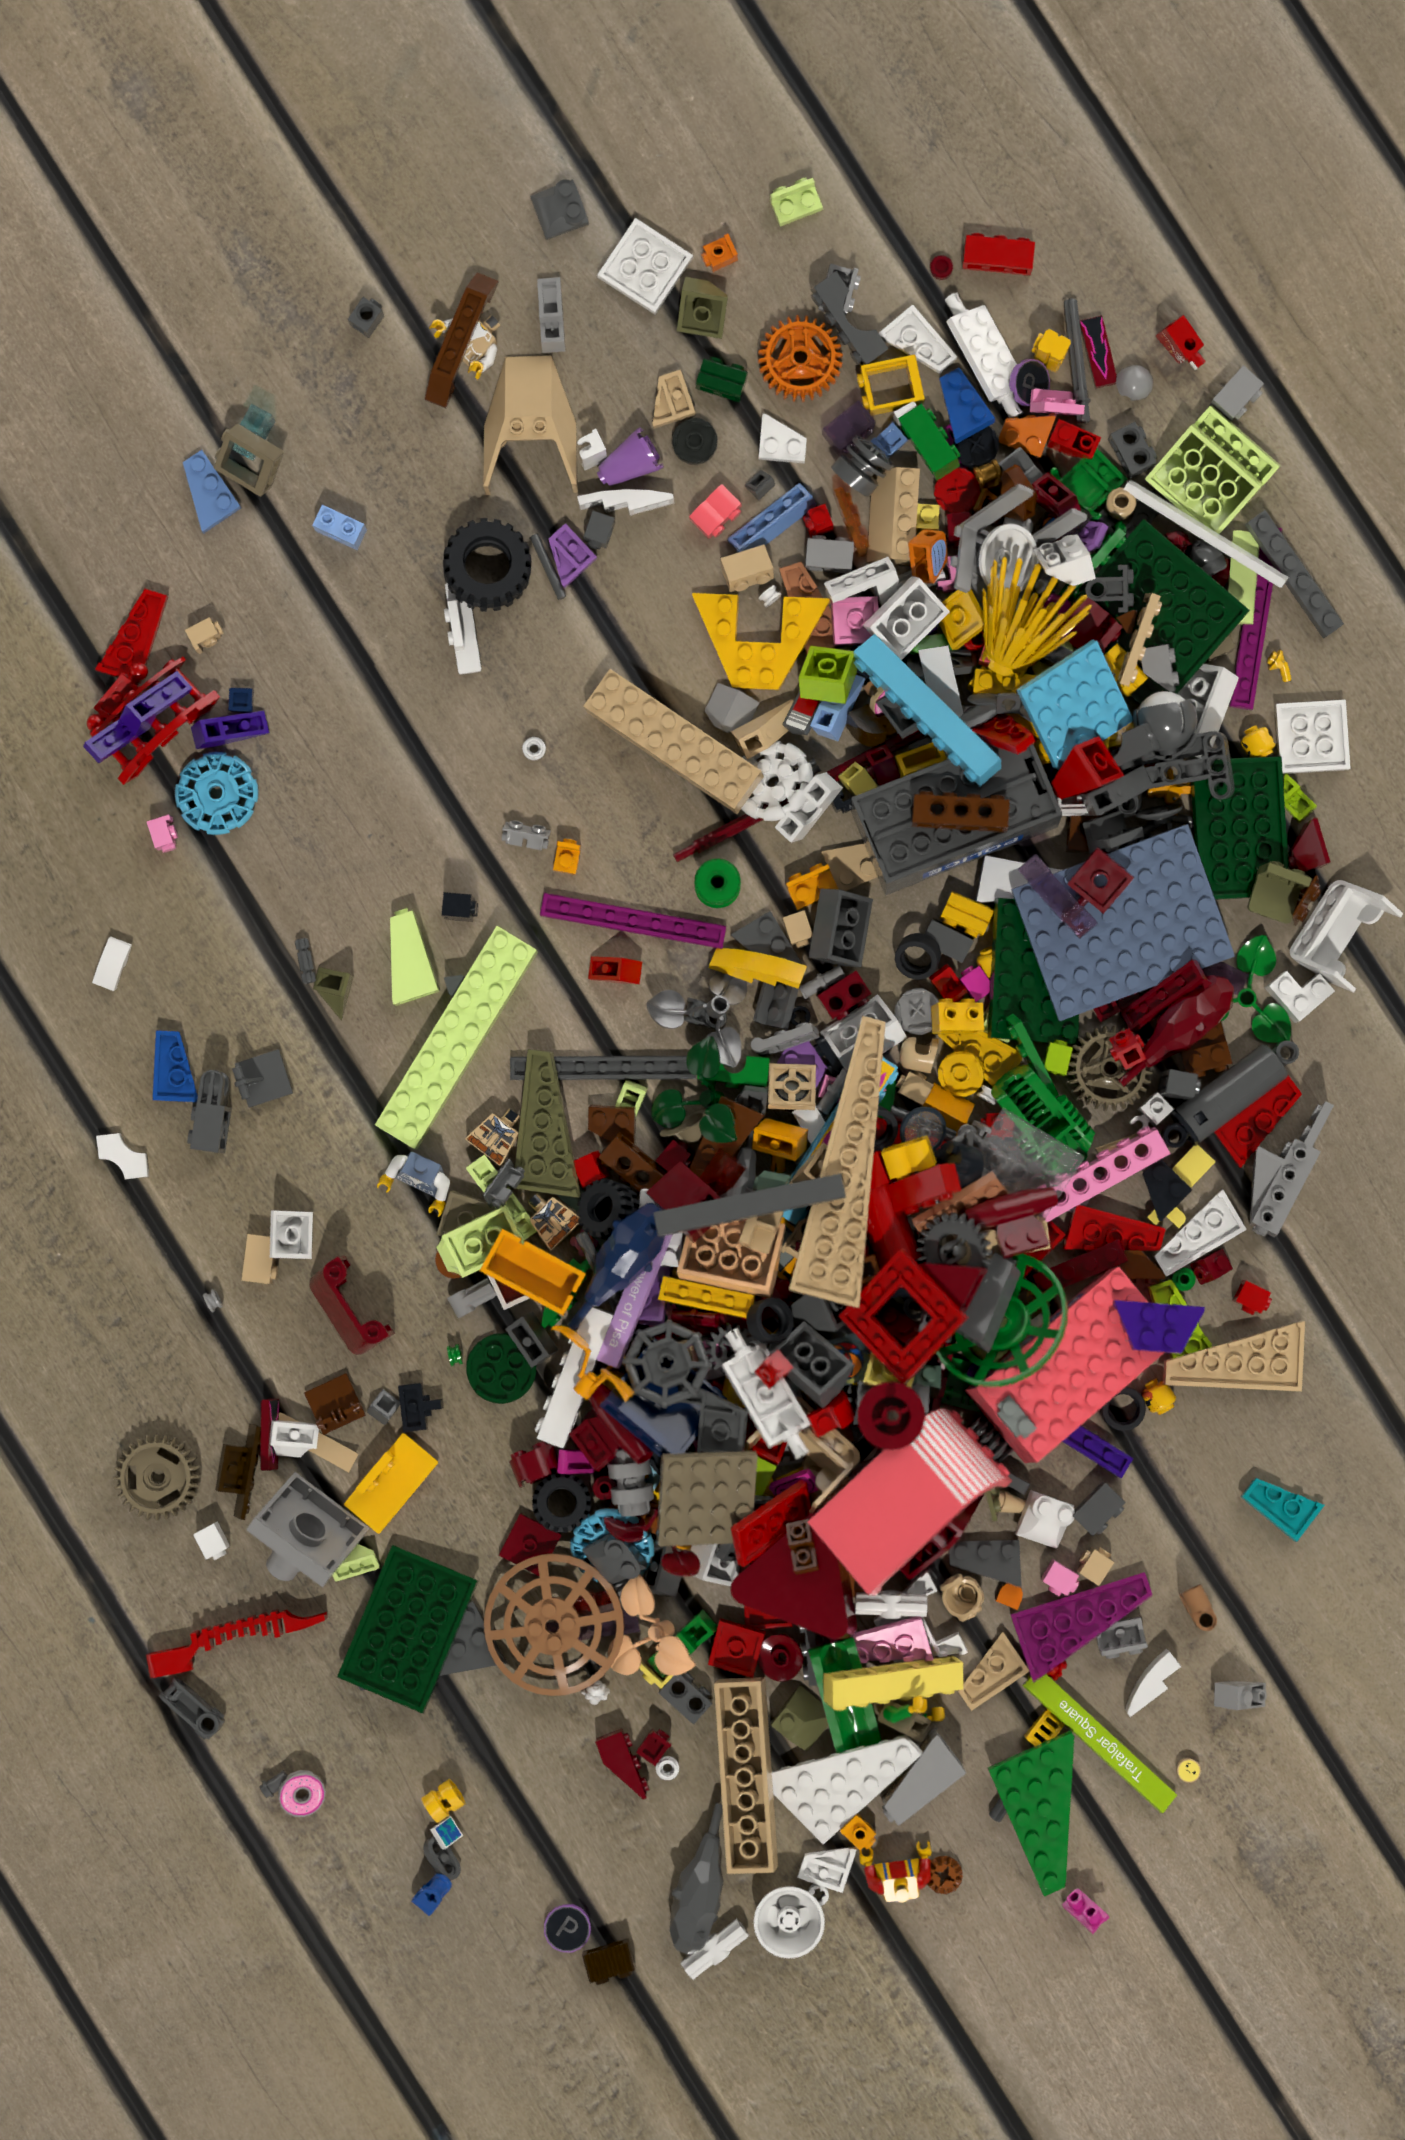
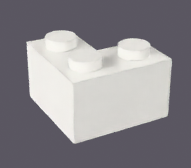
(1299, 1000)

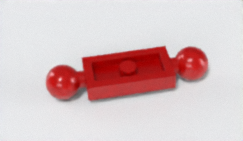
(114, 696)

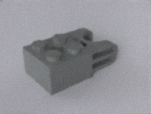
(211, 1113)

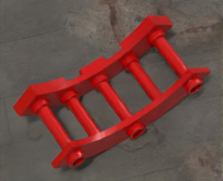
(164, 733)

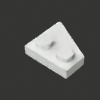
(780, 442)
(827, 1867)

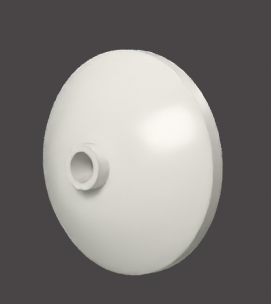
(1013, 543)

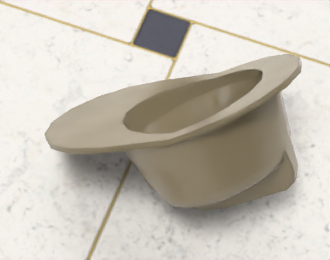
(689, 1129)

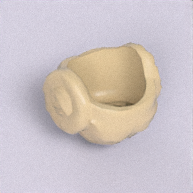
(962, 1596)

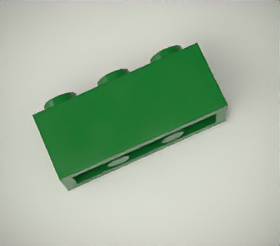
(930, 441)

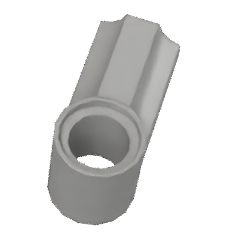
(468, 1299)

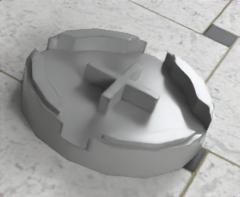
(914, 1011)

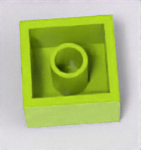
(827, 674)

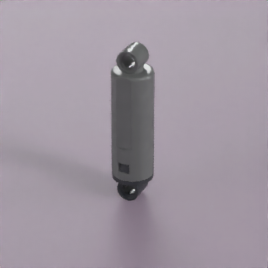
(1229, 1094)

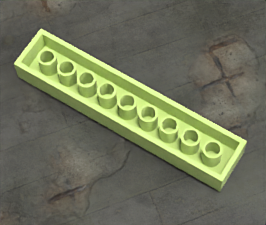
(456, 1038)

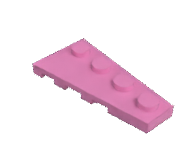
(893, 1641)

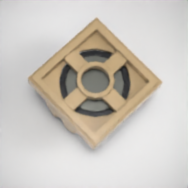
(792, 1089)

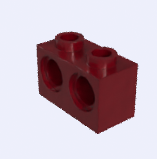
(840, 991)

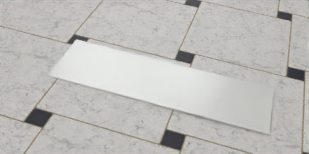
(941, 677)

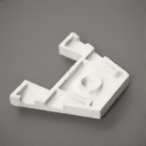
(949, 1645)

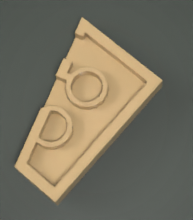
(994, 1673)

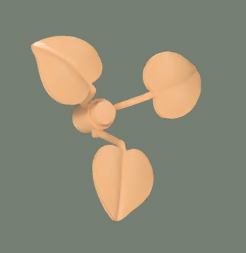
(672, 1654)

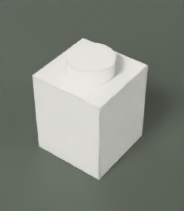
(212, 1541)

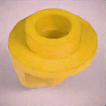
(1275, 661)

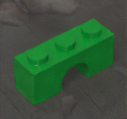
(754, 1074)

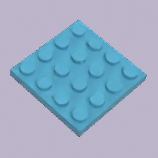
(1074, 702)

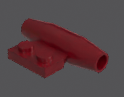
(1015, 1219)
(603, 1435)

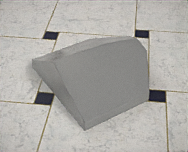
(730, 708)

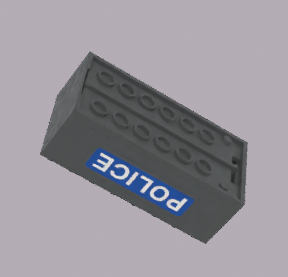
(913, 854)

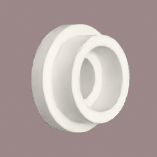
(534, 741)
(667, 1775)

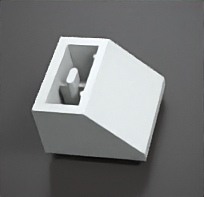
(1066, 560)

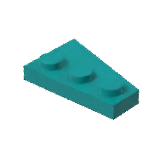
(1282, 1508)

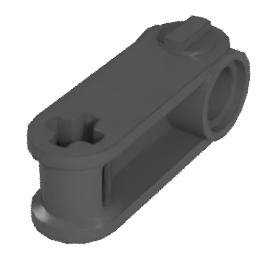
(192, 1708)

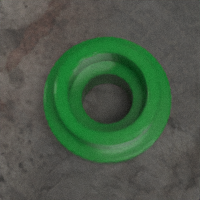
(1191, 1279)

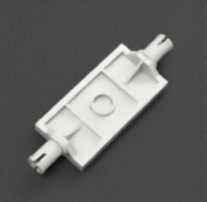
(984, 351)
(773, 1410)

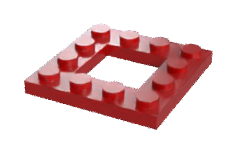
(945, 1314)

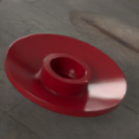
(771, 1662)

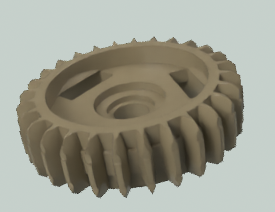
(1093, 1074)
(147, 1492)

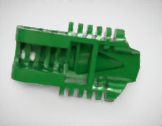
(1031, 1100)

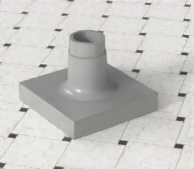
(306, 1532)

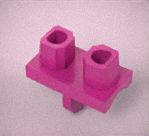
(1085, 1910)

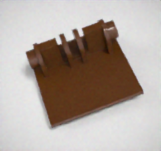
(1310, 894)
(334, 1404)

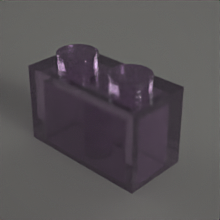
(843, 429)

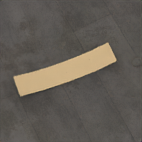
(330, 1449)

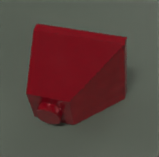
(1309, 849)

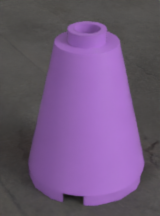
(630, 460)

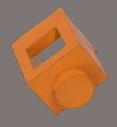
(727, 257)

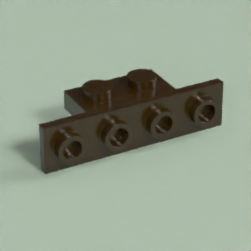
(237, 1470)

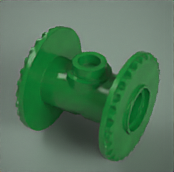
(721, 870)

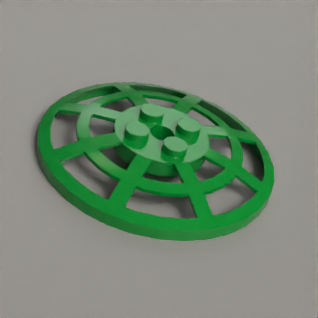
(1015, 1331)

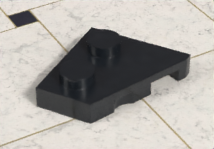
(1164, 1188)

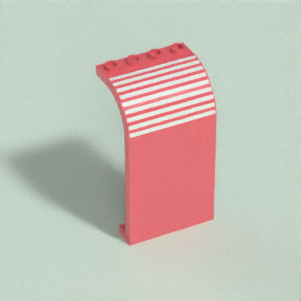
(907, 1498)

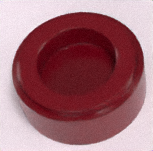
(941, 267)

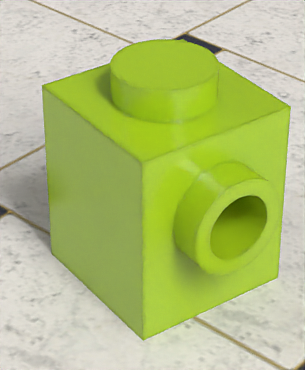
(1057, 1057)

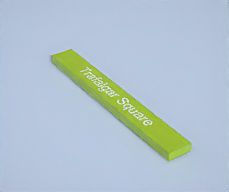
(1101, 1742)

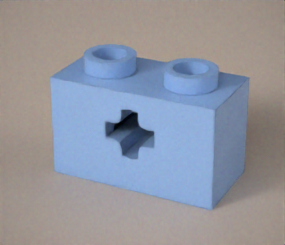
(339, 527)

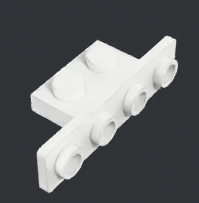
(462, 634)

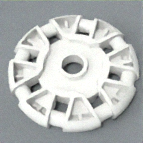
(786, 786)

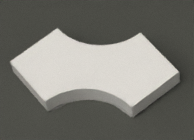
(131, 1163)

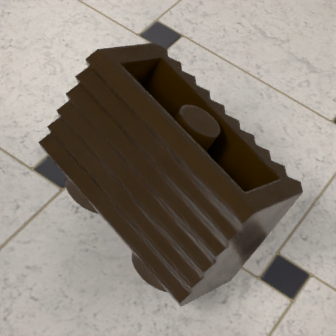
(609, 1961)

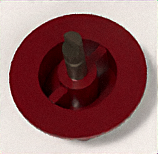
(891, 1415)

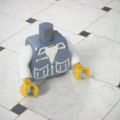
(421, 1174)

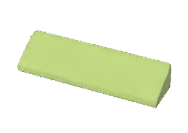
(1242, 579)

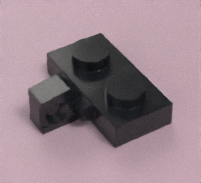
(416, 1407)

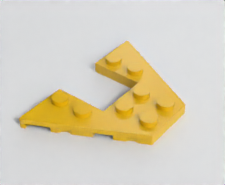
(758, 663)

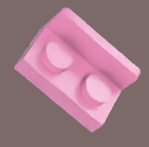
(1054, 402)

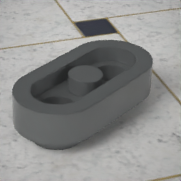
(441, 1859)

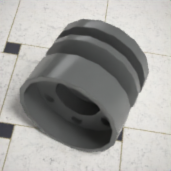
(862, 466)

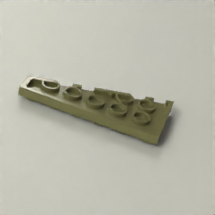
(543, 1131)

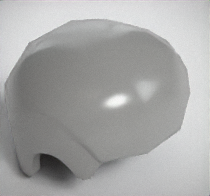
(1134, 382)

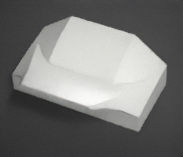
(293, 1438)

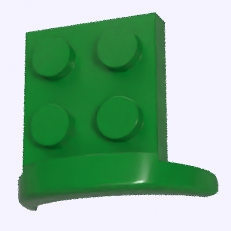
(1092, 482)

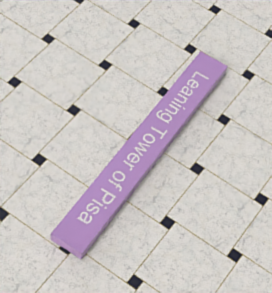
(629, 1312)

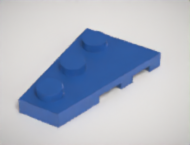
(964, 406)
(171, 1070)

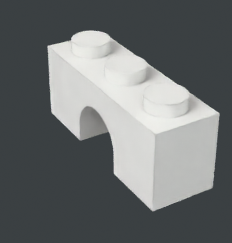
(819, 795)

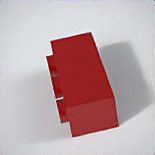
(998, 254)
(925, 1188)

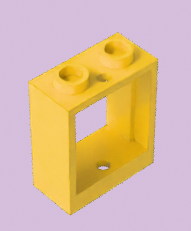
(908, 362)

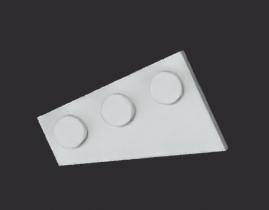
(916, 336)

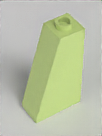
(410, 962)

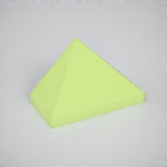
(358, 1562)

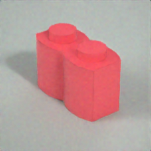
(715, 512)

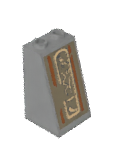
(923, 1779)

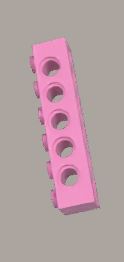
(1134, 1163)

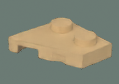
(672, 400)

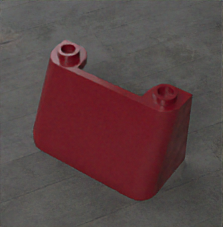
(325, 1288)

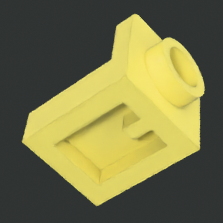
(927, 517)

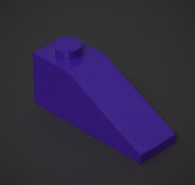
(229, 729)

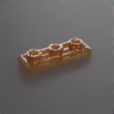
(851, 521)

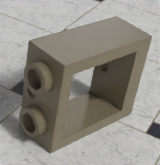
(256, 445)

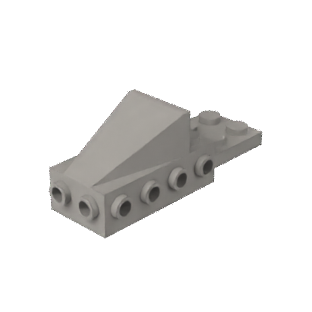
(1272, 1171)

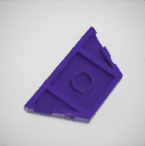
(1158, 1326)

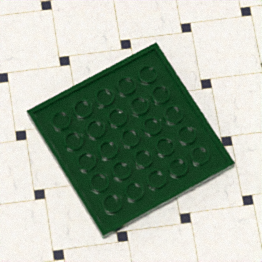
(1194, 608)

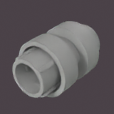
(632, 1492)

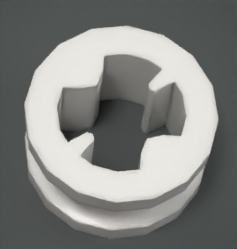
(770, 596)
(986, 1095)
(811, 1890)

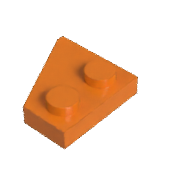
(1027, 432)

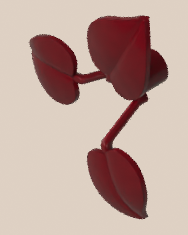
(676, 1563)

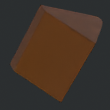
(1128, 620)

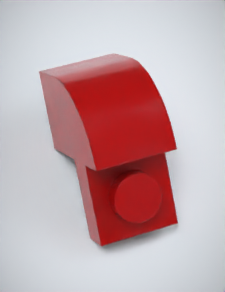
(835, 1414)

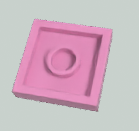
(849, 617)

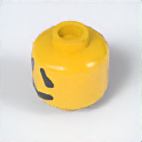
(1257, 742)

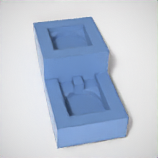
(890, 439)

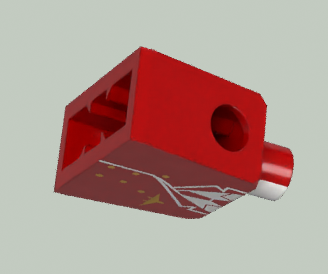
(1177, 336)

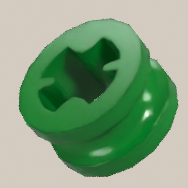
(455, 1355)

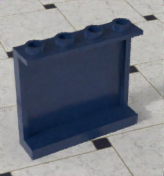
(661, 1429)

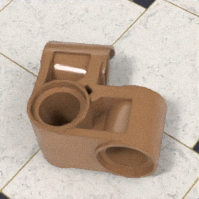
(1196, 1604)

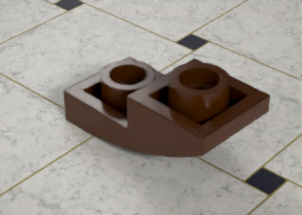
(802, 1547)

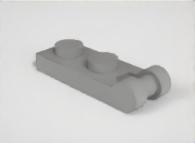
(785, 1039)

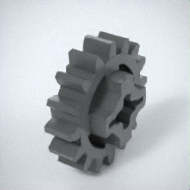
(724, 1355)

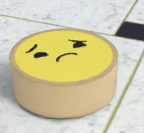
(1188, 1770)

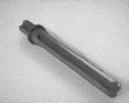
(1076, 358)

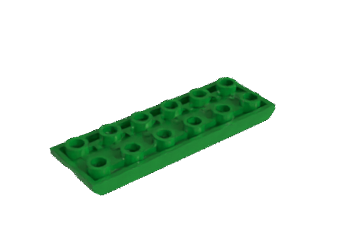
(855, 1724)

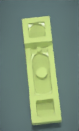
(484, 1173)

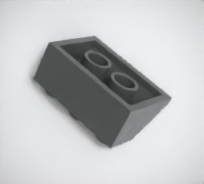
(817, 1364)

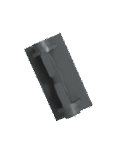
(497, 1192)

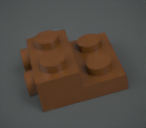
(1208, 1053)

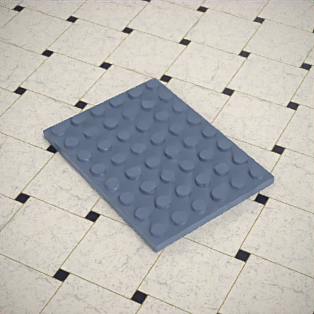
(1140, 939)

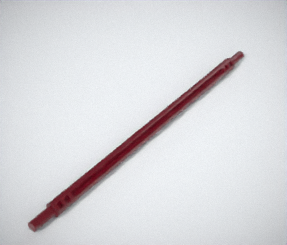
(745, 821)

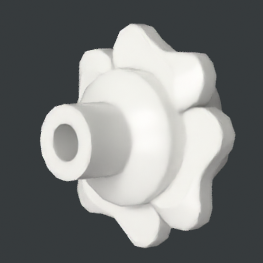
(596, 1692)

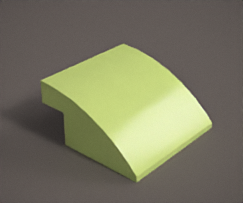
(1212, 471)

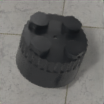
(967, 1160)

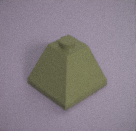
(702, 308)
(801, 1719)

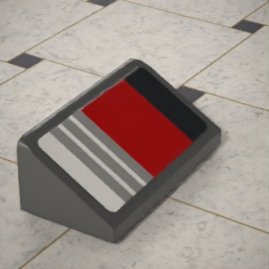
(801, 715)

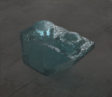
(258, 422)

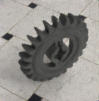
(965, 1231)

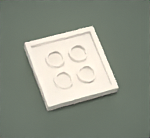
(645, 266)
(1312, 736)

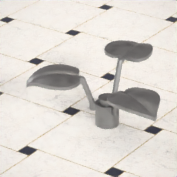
(668, 1012)

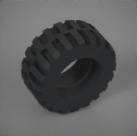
(492, 535)

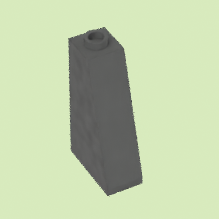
(990, 1302)

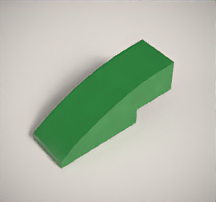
(691, 1635)

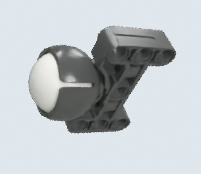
(1174, 726)

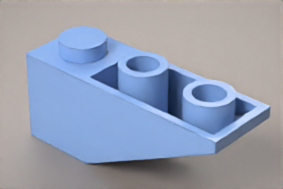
(832, 716)

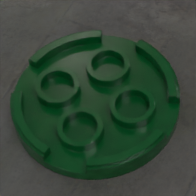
(499, 1370)

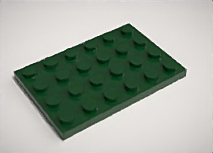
(1242, 830)
(1019, 985)
(407, 1629)

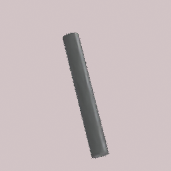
(548, 567)

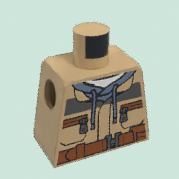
(496, 1136)
(552, 1219)

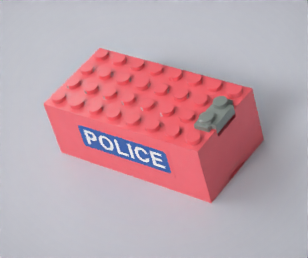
(1077, 1380)

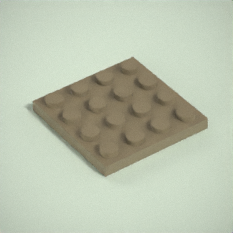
(704, 1496)

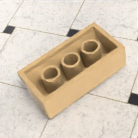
(893, 515)

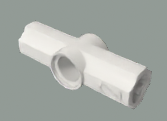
(891, 1604)
(716, 1949)

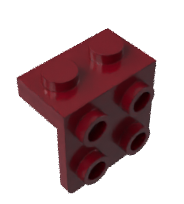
(1096, 626)

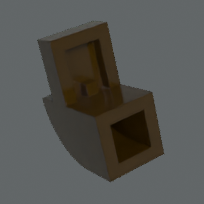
(867, 727)

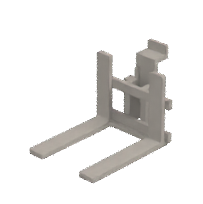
(973, 536)

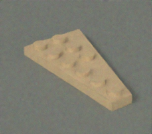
(1254, 1362)

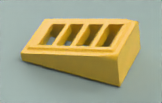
(1029, 1735)

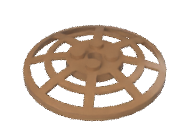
(567, 1617)

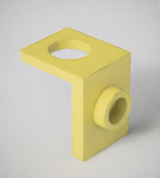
(652, 1677)

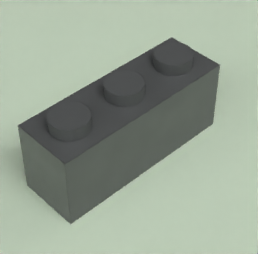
(1178, 1085)

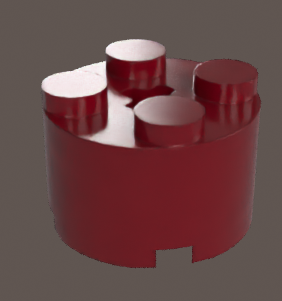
(534, 1464)

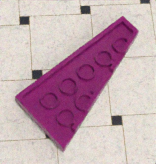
(1064, 1626)

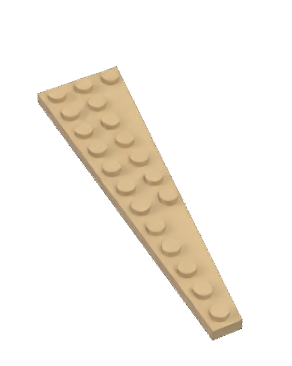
(835, 1231)

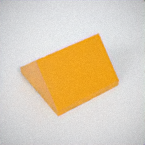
(953, 1109)

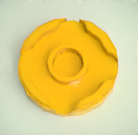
(961, 1073)

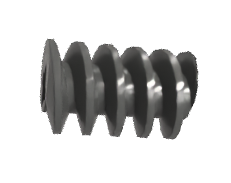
(990, 1437)

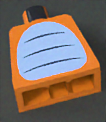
(928, 555)

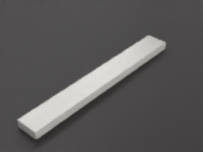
(1206, 534)

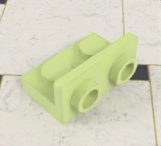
(795, 201)

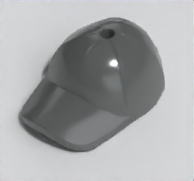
(1207, 557)

